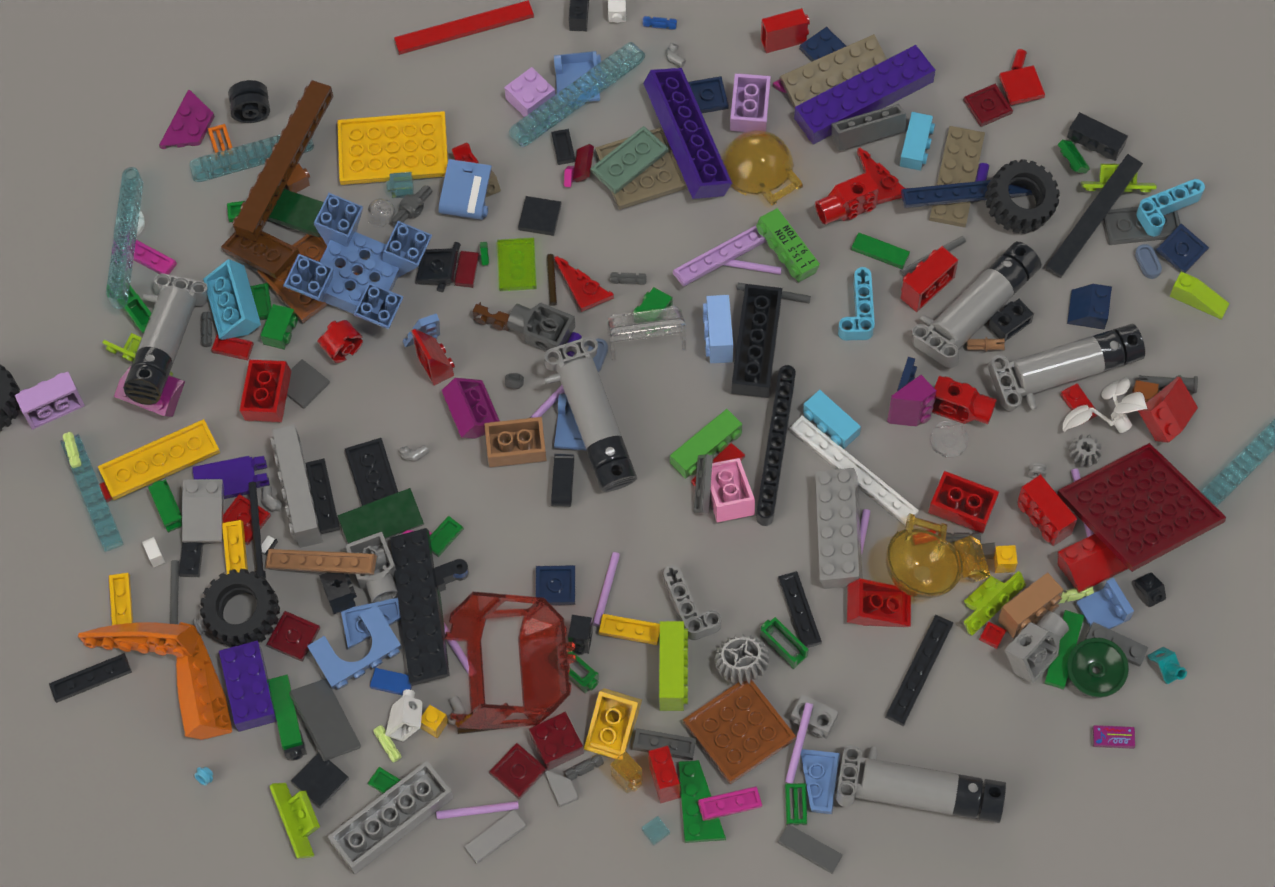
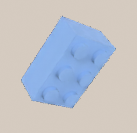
(718, 329)

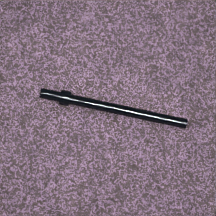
(256, 529)

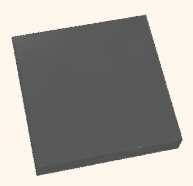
(305, 384)

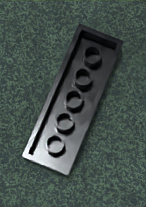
(756, 341)

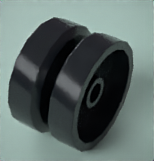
(249, 101)

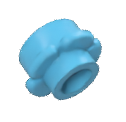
(204, 775)

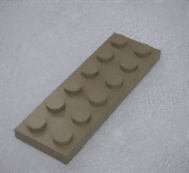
(832, 70)
(958, 166)

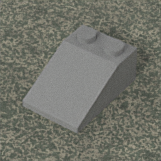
(202, 510)

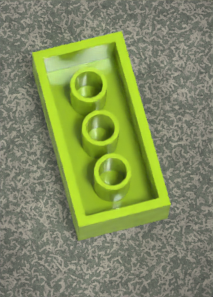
(673, 666)

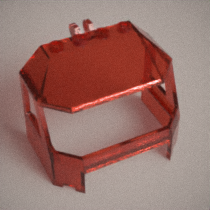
(541, 654)

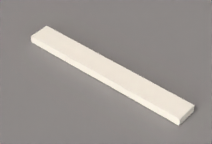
(841, 459)

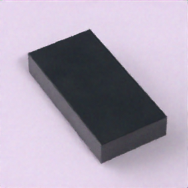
(563, 146)

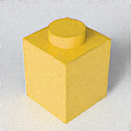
(1005, 559)
(433, 721)

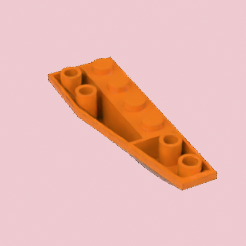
(144, 638)
(201, 695)

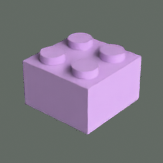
(528, 92)

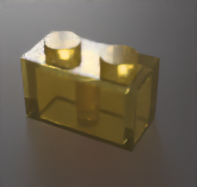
(973, 558)
(626, 772)

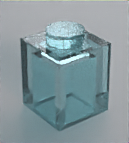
(400, 184)

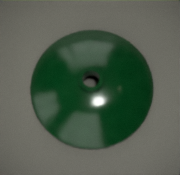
(1107, 658)

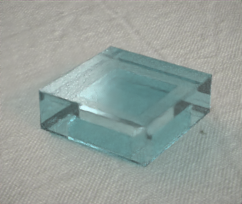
(655, 830)

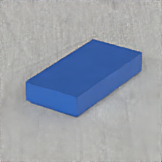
(390, 681)

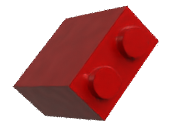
(784, 30)
(664, 774)

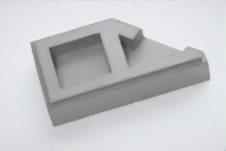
(562, 788)

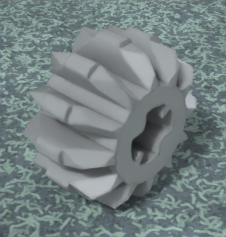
(1085, 450)

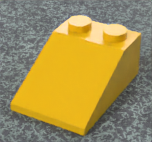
(612, 723)

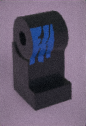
(450, 572)

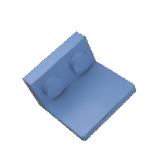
(1106, 606)

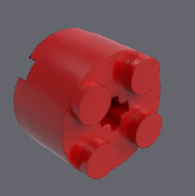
(340, 340)

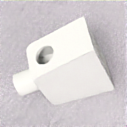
(404, 717)

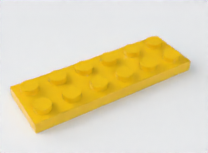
(158, 459)

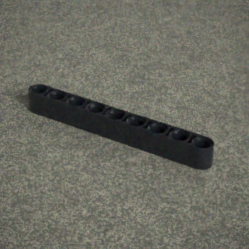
(772, 452)

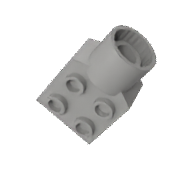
(381, 584)
(1036, 646)

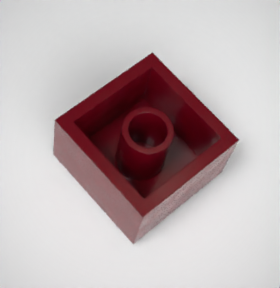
(556, 741)

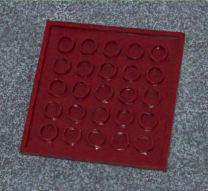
(1141, 507)

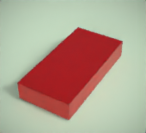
(233, 347)

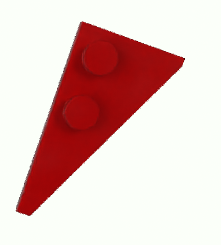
(888, 185)
(584, 290)

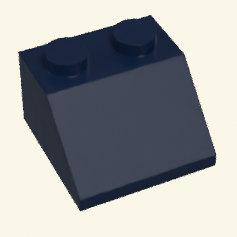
(1090, 306)

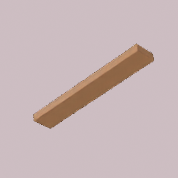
(321, 561)

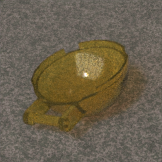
(760, 164)
(923, 561)

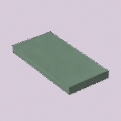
(629, 159)

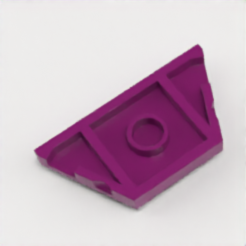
(188, 123)

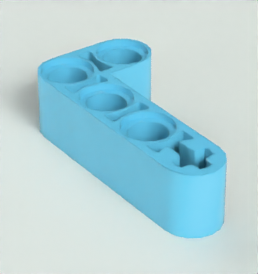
(1189, 193)
(861, 303)

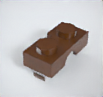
(483, 317)

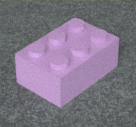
(750, 102)
(49, 400)

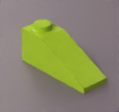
(1198, 295)

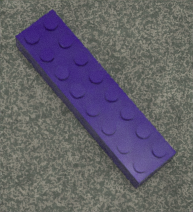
(865, 93)
(687, 133)

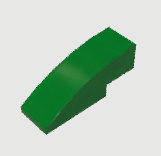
(137, 310)

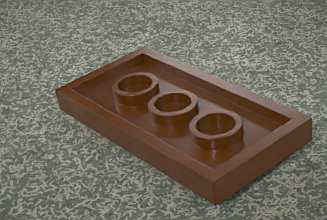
(265, 254)

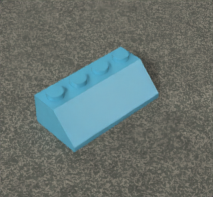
(231, 300)

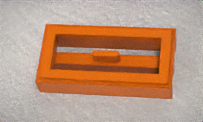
(217, 129)

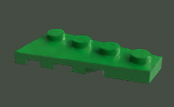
(693, 788)

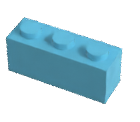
(917, 141)
(831, 419)

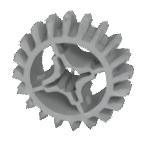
(739, 653)

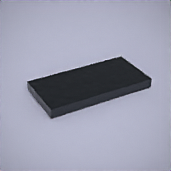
(371, 471)

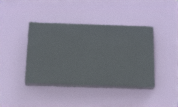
(1124, 227)
(325, 719)

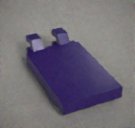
(235, 474)

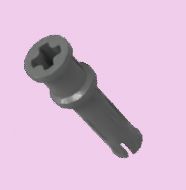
(1190, 383)

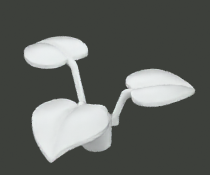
(1119, 419)

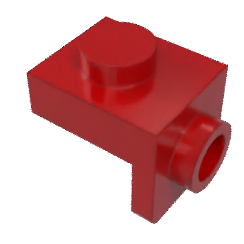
(464, 153)

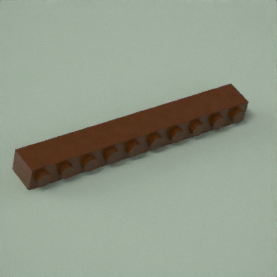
(283, 160)

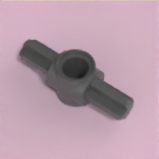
(412, 205)

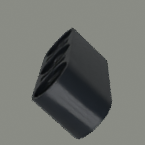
(562, 480)

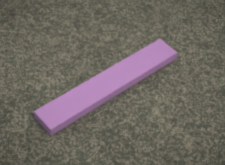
(718, 256)

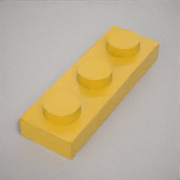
(234, 545)
(120, 598)
(629, 629)

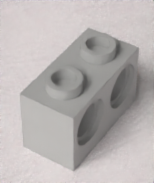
(818, 712)

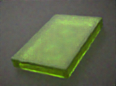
(516, 264)

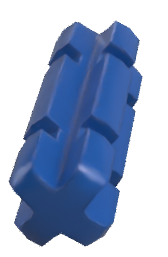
(659, 22)

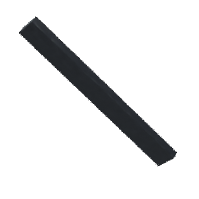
(1094, 215)

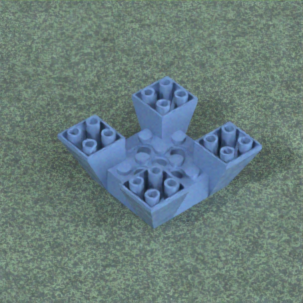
(327, 283)

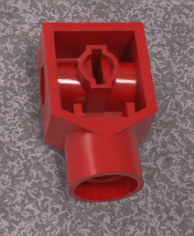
(848, 199)
(961, 402)

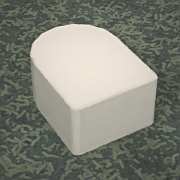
(153, 552)

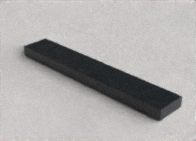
(919, 670)

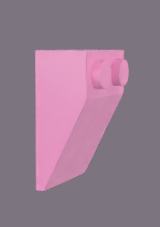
(730, 491)

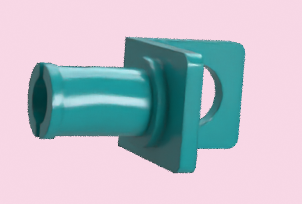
(1168, 665)

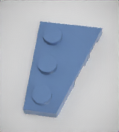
(428, 325)
(355, 628)
(821, 778)

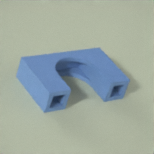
(340, 671)

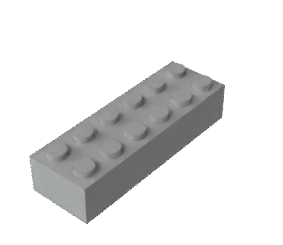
(296, 486)
(838, 527)
(390, 817)

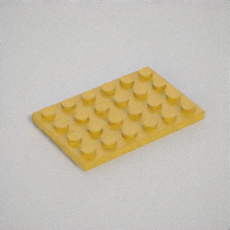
(392, 144)

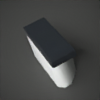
(269, 543)

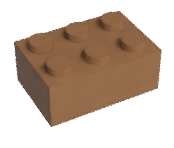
(515, 442)
(1031, 605)

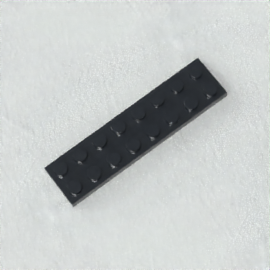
(419, 607)

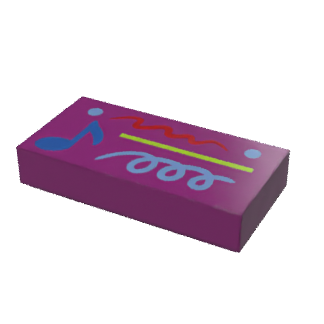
(1114, 737)

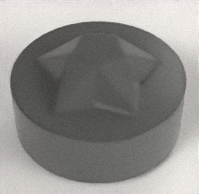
(514, 380)

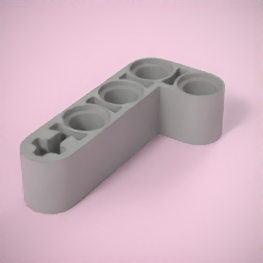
(686, 601)

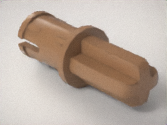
(986, 344)

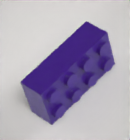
(247, 686)

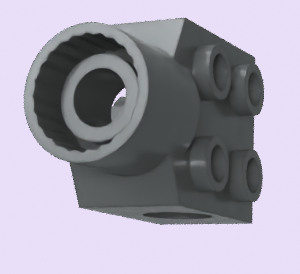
(542, 325)

